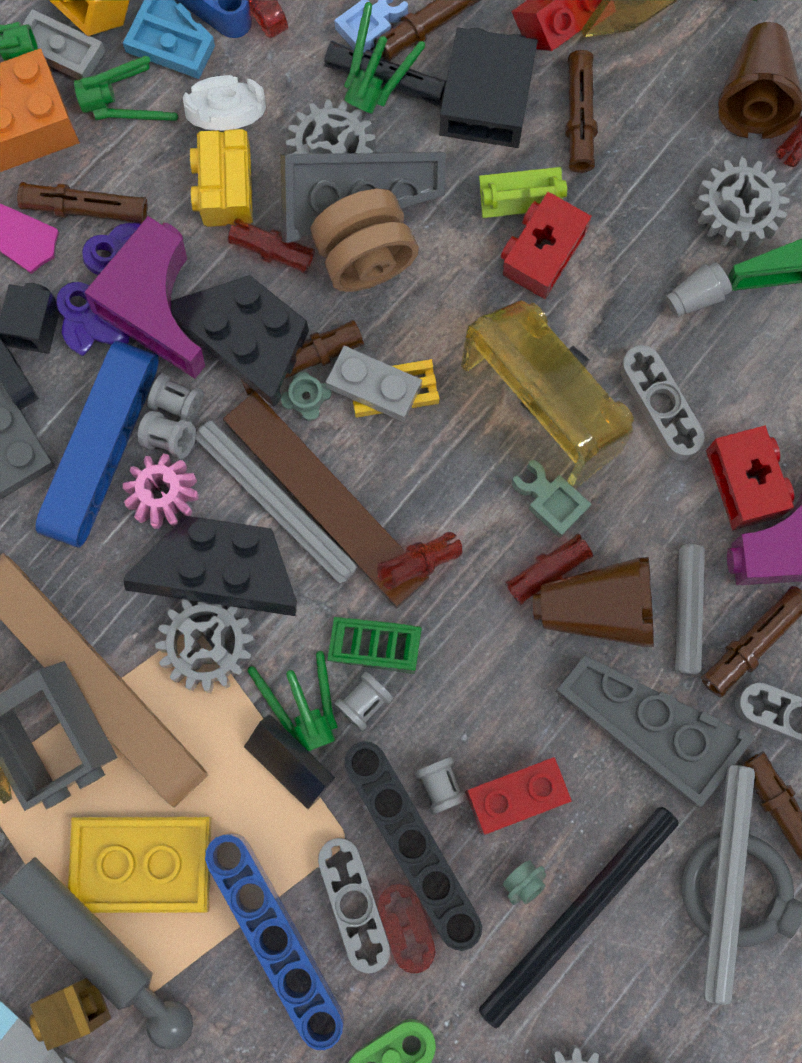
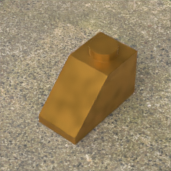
(68, 1014)

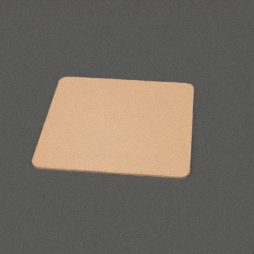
(236, 794)

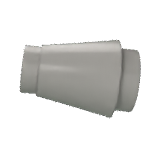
(701, 289)

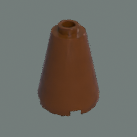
(762, 86)
(601, 604)

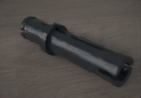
(412, 84)

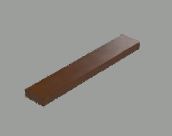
(319, 492)

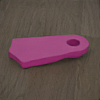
(26, 239)

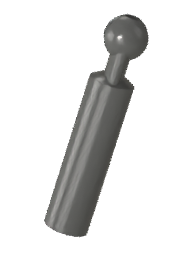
(96, 952)

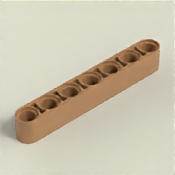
(115, 705)

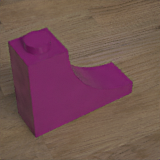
(137, 294)
(769, 554)

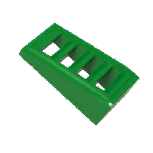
(769, 269)
(394, 630)

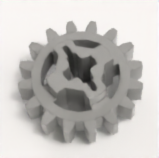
(333, 131)
(727, 211)
(219, 630)

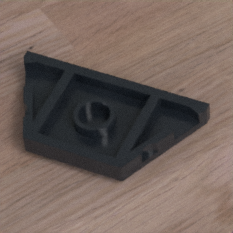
(245, 331)
(216, 566)

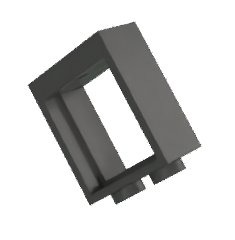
(17, 754)

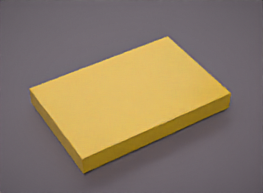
(140, 864)

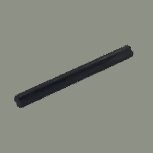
(578, 917)

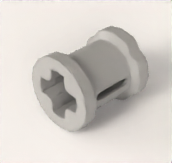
(175, 398)
(166, 434)
(363, 701)
(441, 785)

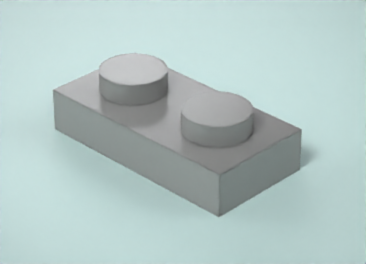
(65, 46)
(374, 383)

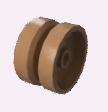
(364, 240)

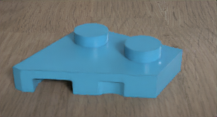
(169, 37)

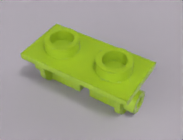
(516, 191)

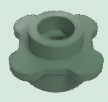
(302, 384)
(525, 883)

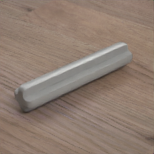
(690, 609)

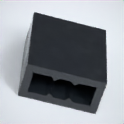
(487, 87)

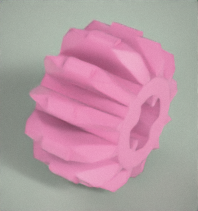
(151, 478)

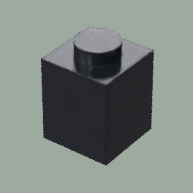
(29, 318)

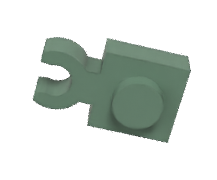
(555, 503)

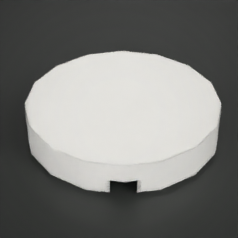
(224, 103)

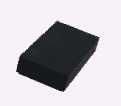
(289, 761)

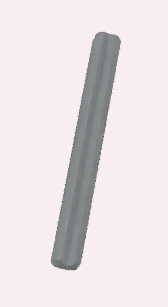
(276, 502)
(729, 885)

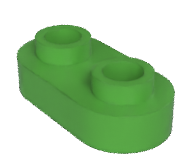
(389, 1047)

